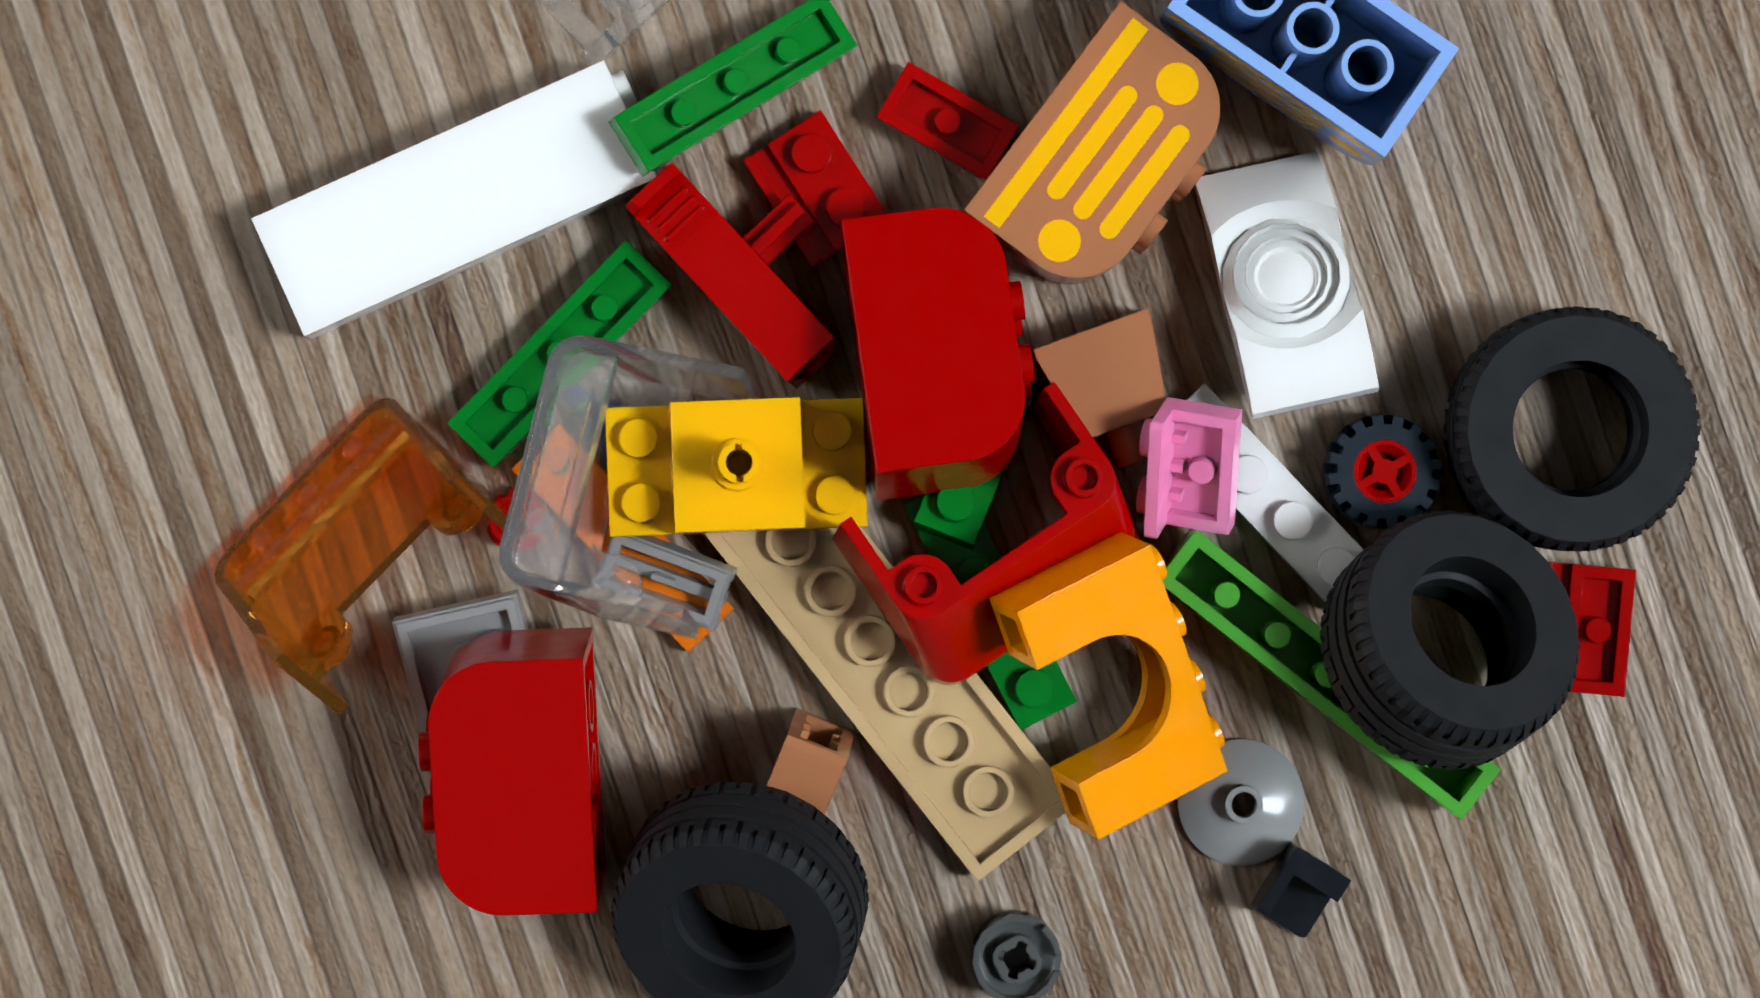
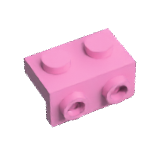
(1190, 467)

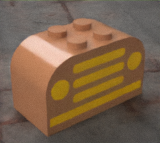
(1103, 154)

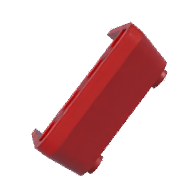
(953, 624)

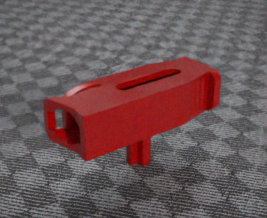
(737, 269)

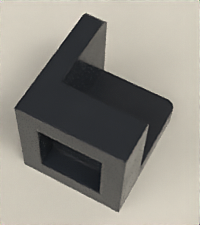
(1298, 890)

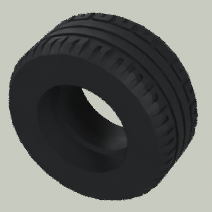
(1657, 412)
(1506, 597)
(749, 840)

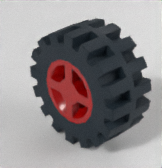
(1410, 477)

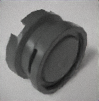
(1016, 956)

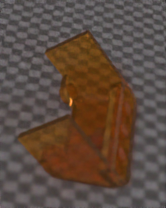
(339, 533)

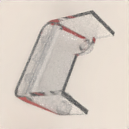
(562, 483)

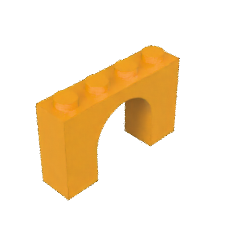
(1170, 736)

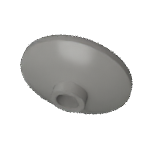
(1272, 824)

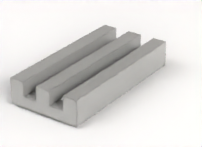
(690, 560)

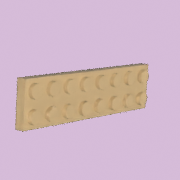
(942, 742)

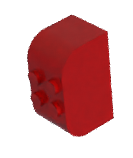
(935, 349)
(517, 774)

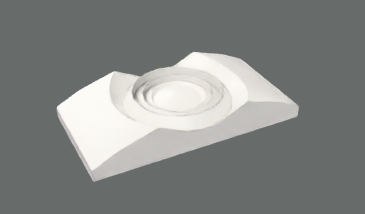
(1286, 285)

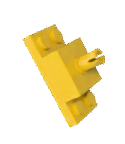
(735, 466)

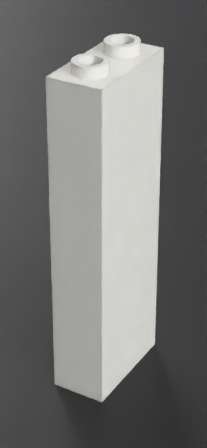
(452, 200)

